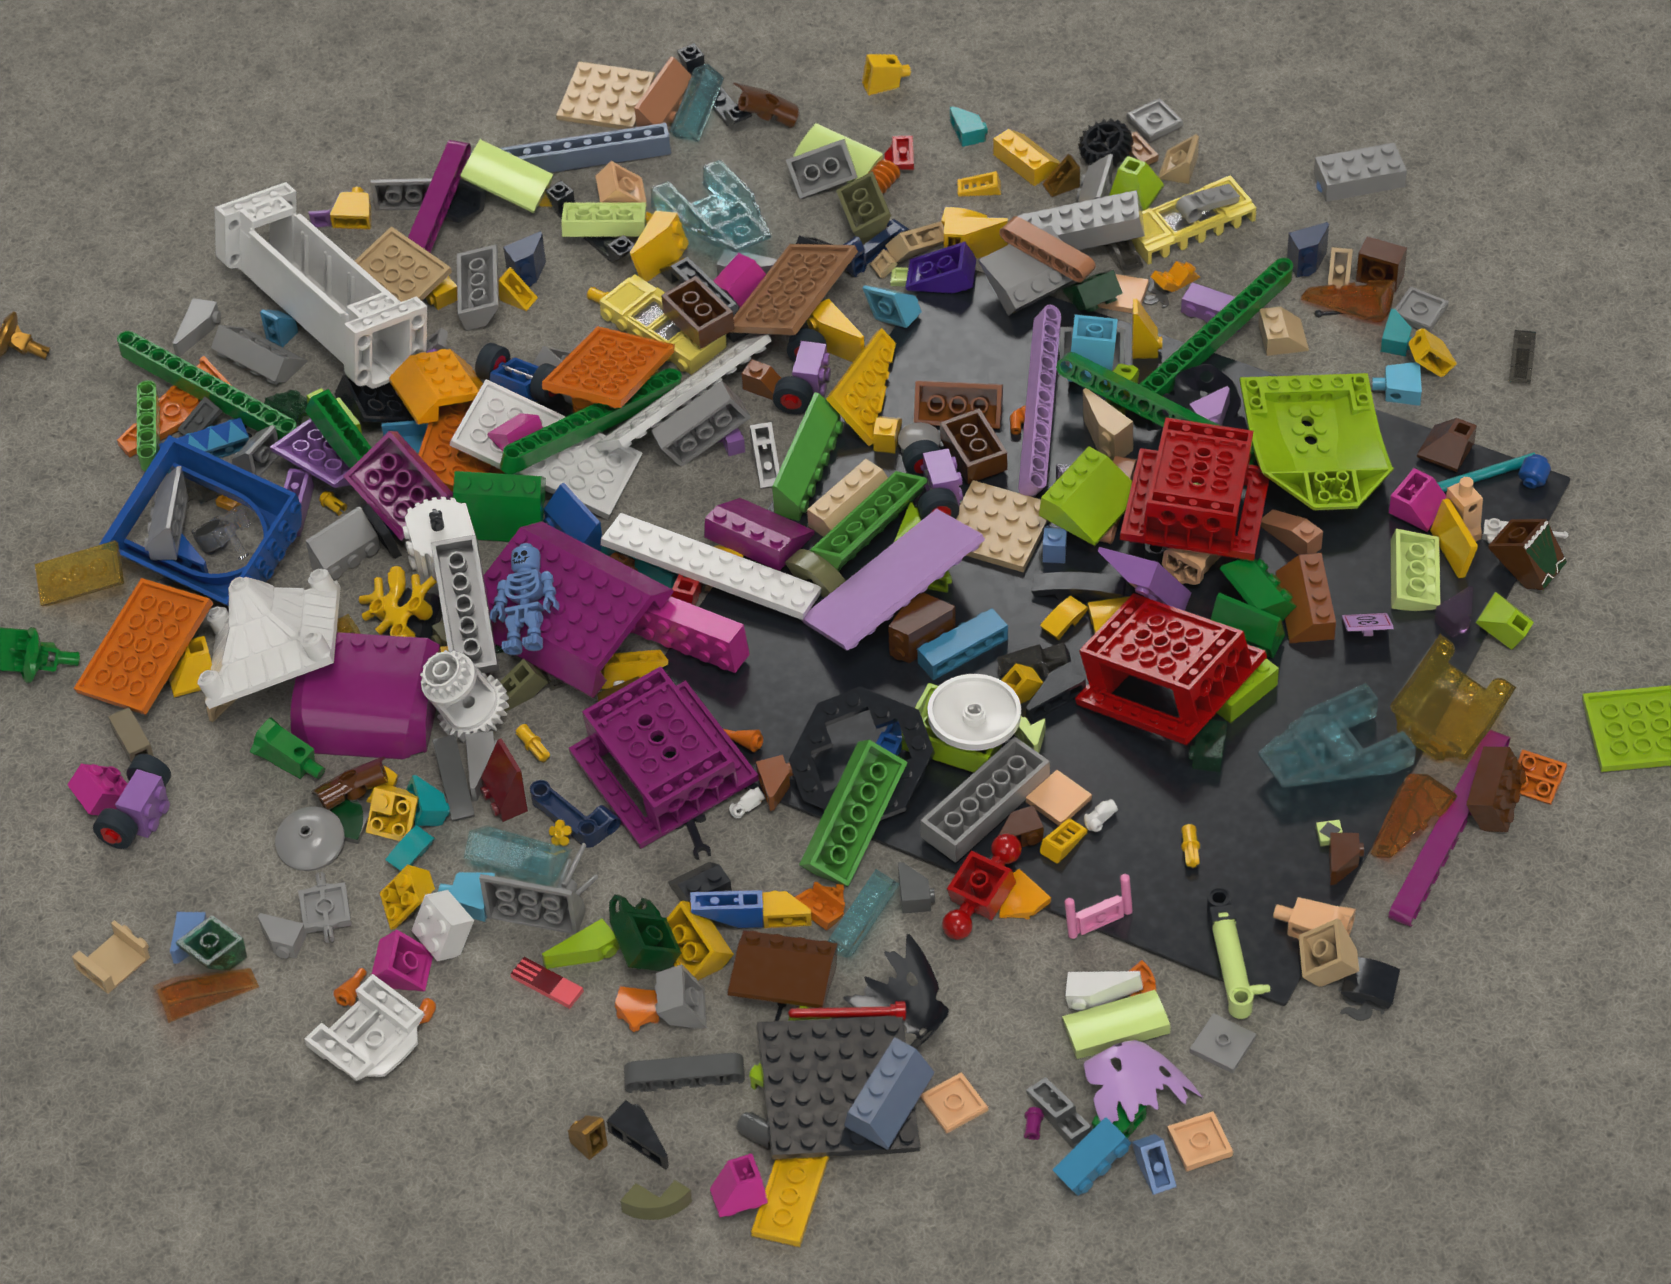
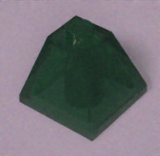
(214, 945)

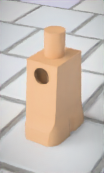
(1468, 504)
(1188, 565)
(1312, 914)

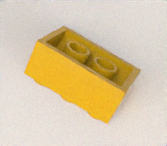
(1024, 156)
(699, 942)

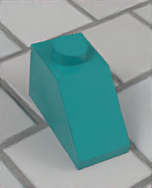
(967, 126)
(1396, 335)
(431, 803)

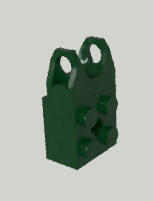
(643, 935)

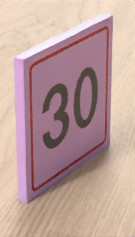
(1367, 622)

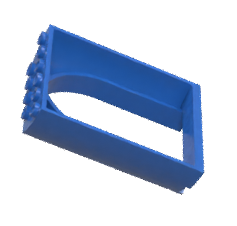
(275, 506)

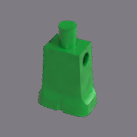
(285, 750)

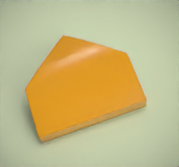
(1024, 899)

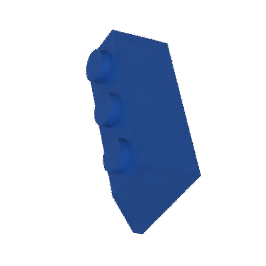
(573, 517)

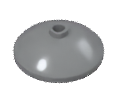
(315, 848)

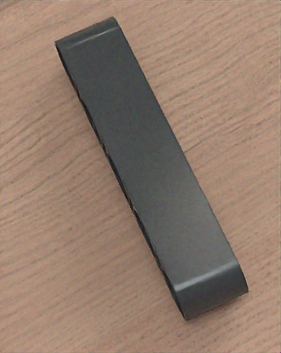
(684, 1071)

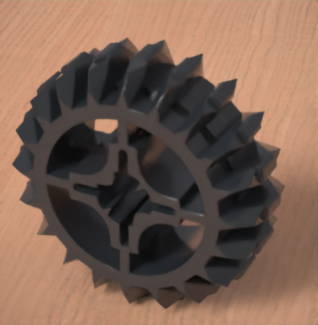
(1116, 136)

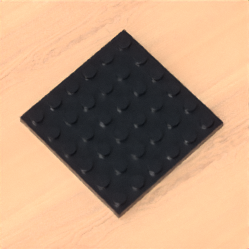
(813, 1079)

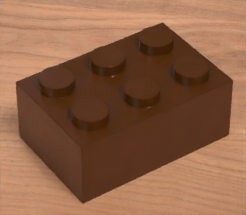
(698, 312)
(974, 446)
(1496, 789)

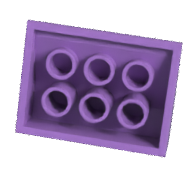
(312, 453)
(1149, 578)

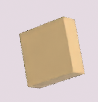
(883, 264)

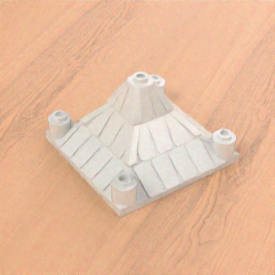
(270, 635)

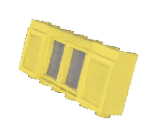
(1167, 226)
(638, 310)

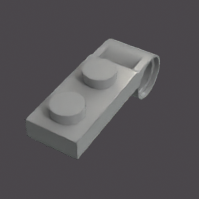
(1195, 204)

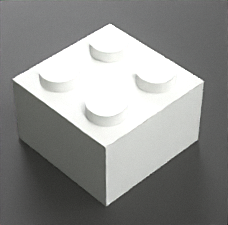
(442, 925)

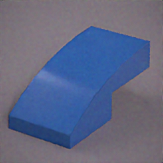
(891, 738)

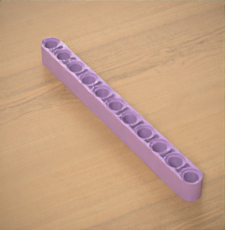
(1039, 401)

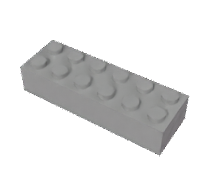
(1093, 221)
(465, 600)
(984, 799)

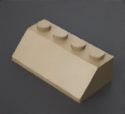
(844, 497)

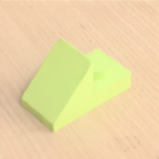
(1031, 734)

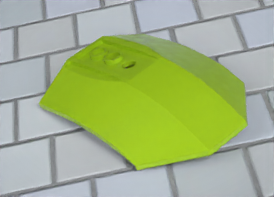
(1349, 447)

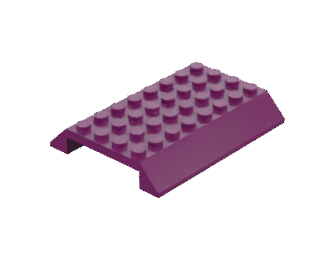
(596, 601)

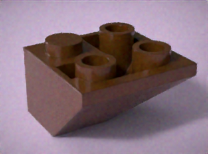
(1449, 443)

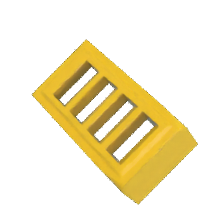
(991, 187)
(1061, 842)

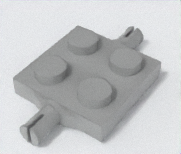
(325, 907)

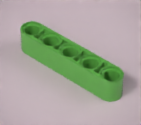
(147, 423)

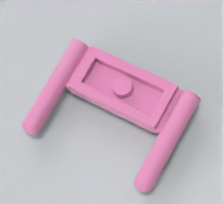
(1101, 913)

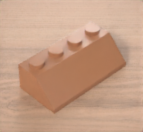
(663, 96)

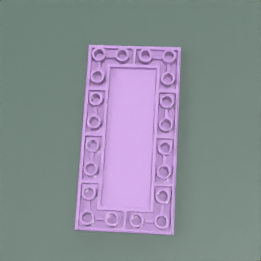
(892, 579)

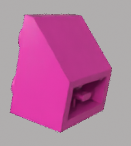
(1417, 500)
(97, 787)
(738, 1187)

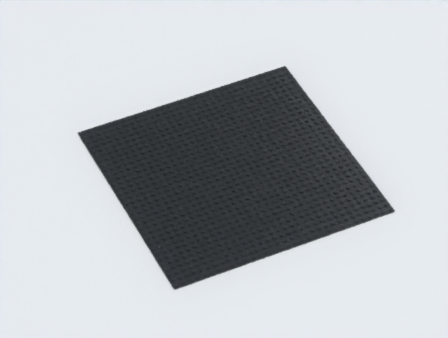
(1249, 828)

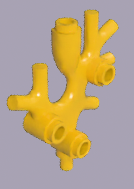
(387, 607)

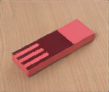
(547, 982)

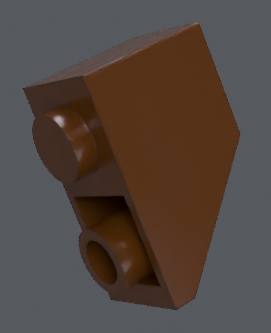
(1025, 826)

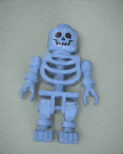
(530, 587)

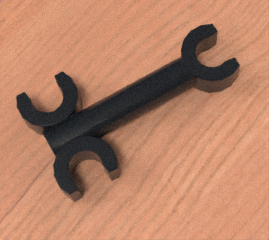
(695, 836)

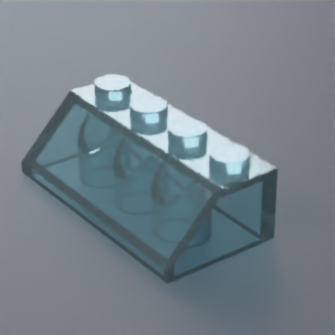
(516, 854)

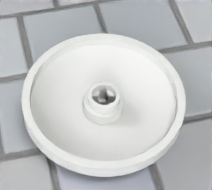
(974, 712)

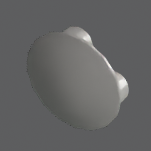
(916, 432)

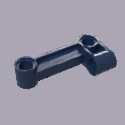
(871, 249)
(585, 829)

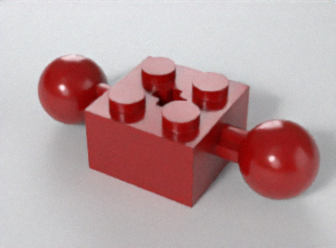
(981, 886)

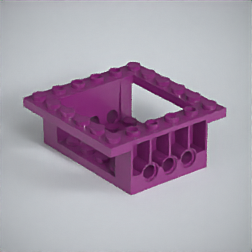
(674, 788)

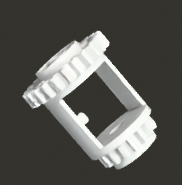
(463, 695)

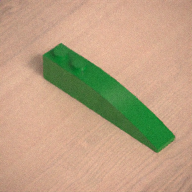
(337, 427)

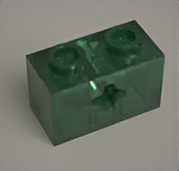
(1209, 746)

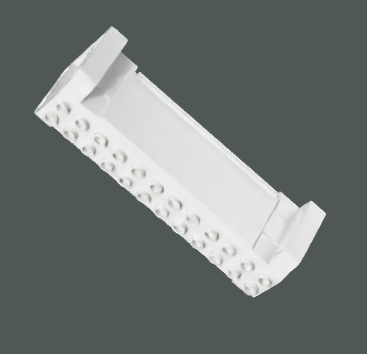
(320, 285)

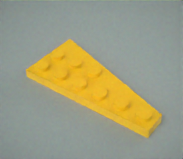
(862, 387)

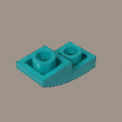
(410, 848)

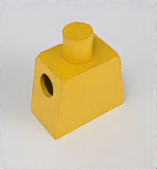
(883, 73)
(352, 210)
(1426, 347)

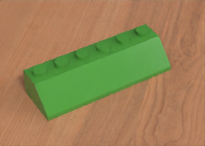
(806, 458)
(869, 518)
(853, 813)

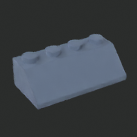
(889, 1094)

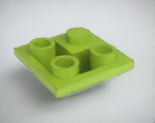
(1138, 176)
(1504, 621)

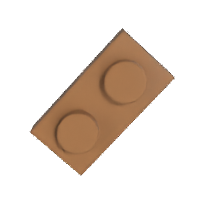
(1142, 150)

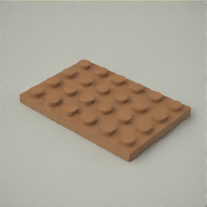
(792, 288)

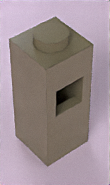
(129, 734)

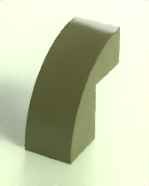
(809, 565)
(647, 1206)

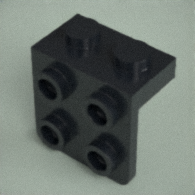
(466, 202)

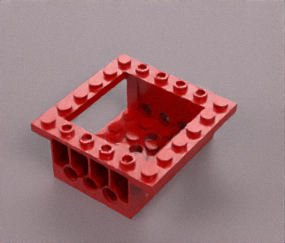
(1202, 518)
(1201, 675)

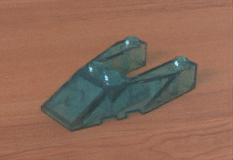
(723, 219)
(1324, 750)

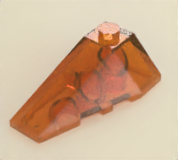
(1361, 301)
(1413, 806)
(195, 992)

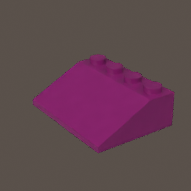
(394, 479)
(755, 532)

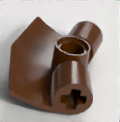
(767, 104)
(351, 783)

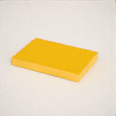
(1454, 538)

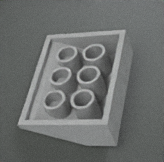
(1021, 278)
(532, 904)

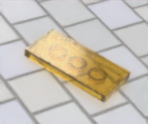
(79, 573)

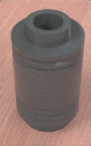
(754, 1128)

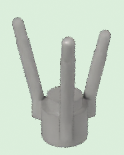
(565, 880)

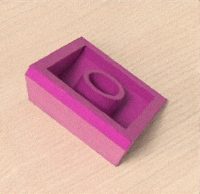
(740, 278)
(515, 429)

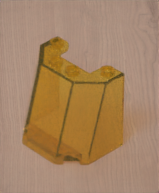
(1445, 708)

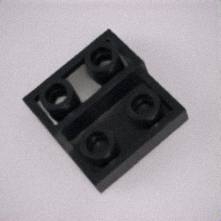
(1373, 982)

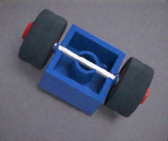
(514, 374)

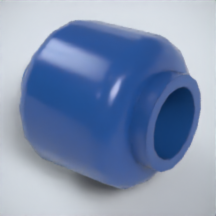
(1534, 471)

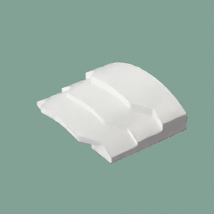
(371, 1034)

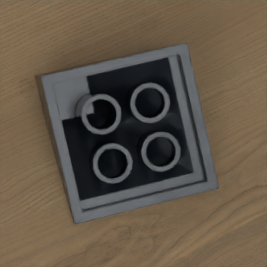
(372, 404)

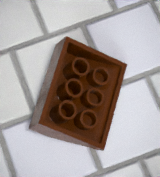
(783, 969)

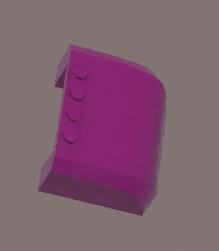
(366, 699)

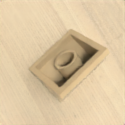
(1180, 161)

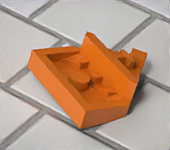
(825, 904)
(636, 1006)

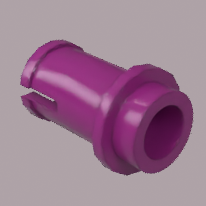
(1033, 1123)

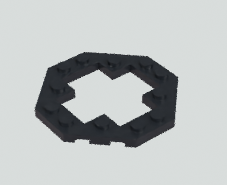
(883, 712)

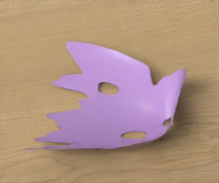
(1135, 1081)

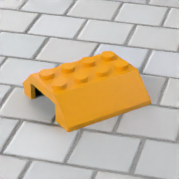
(434, 381)

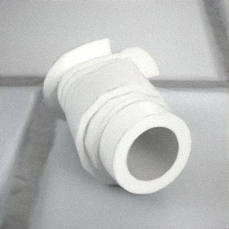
(747, 802)
(1101, 813)

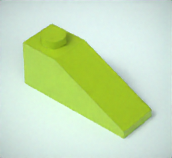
(585, 946)

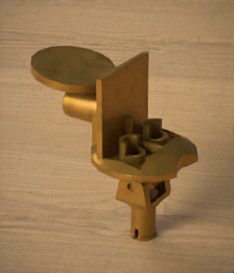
(13, 337)

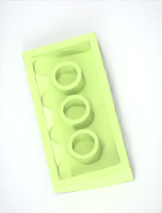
(863, 157)
(506, 176)
(603, 219)
(1414, 571)
(1123, 1020)

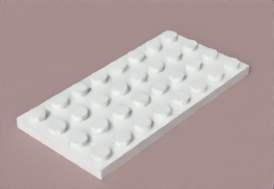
(589, 473)

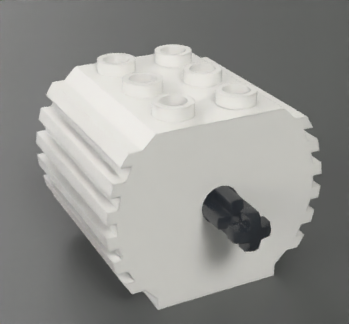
(430, 523)

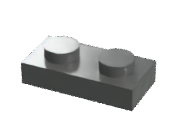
(201, 417)

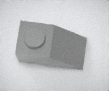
(283, 935)

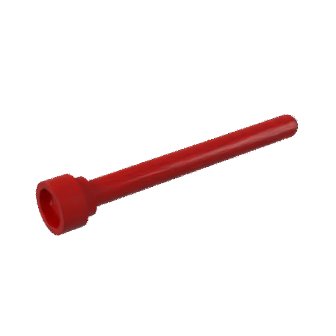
(897, 1009)

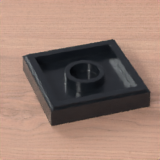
(382, 531)

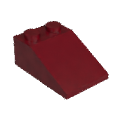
(503, 784)

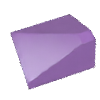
(320, 218)

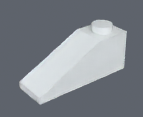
(1094, 989)

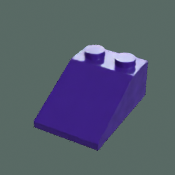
(942, 270)

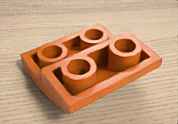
(1542, 776)

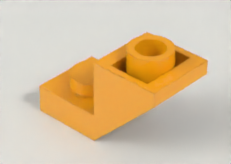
(1177, 277)

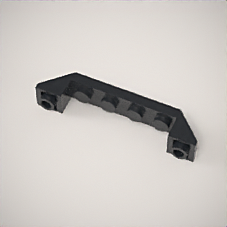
(724, 106)
(609, 247)
(685, 269)

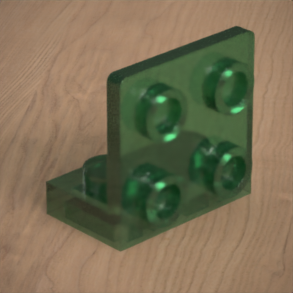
(289, 404)

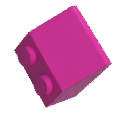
(402, 962)

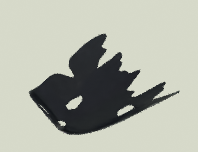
(1188, 389)
(920, 1000)

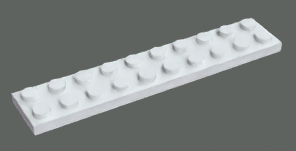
(683, 393)
(711, 566)

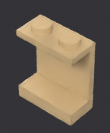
(113, 959)

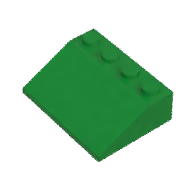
(500, 502)

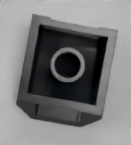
(422, 628)

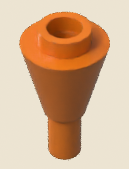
(747, 738)
(346, 993)

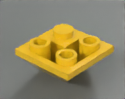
(190, 666)
(391, 812)
(405, 893)

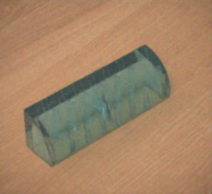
(697, 103)
(863, 913)

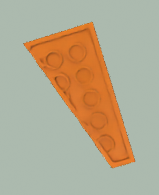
(174, 409)

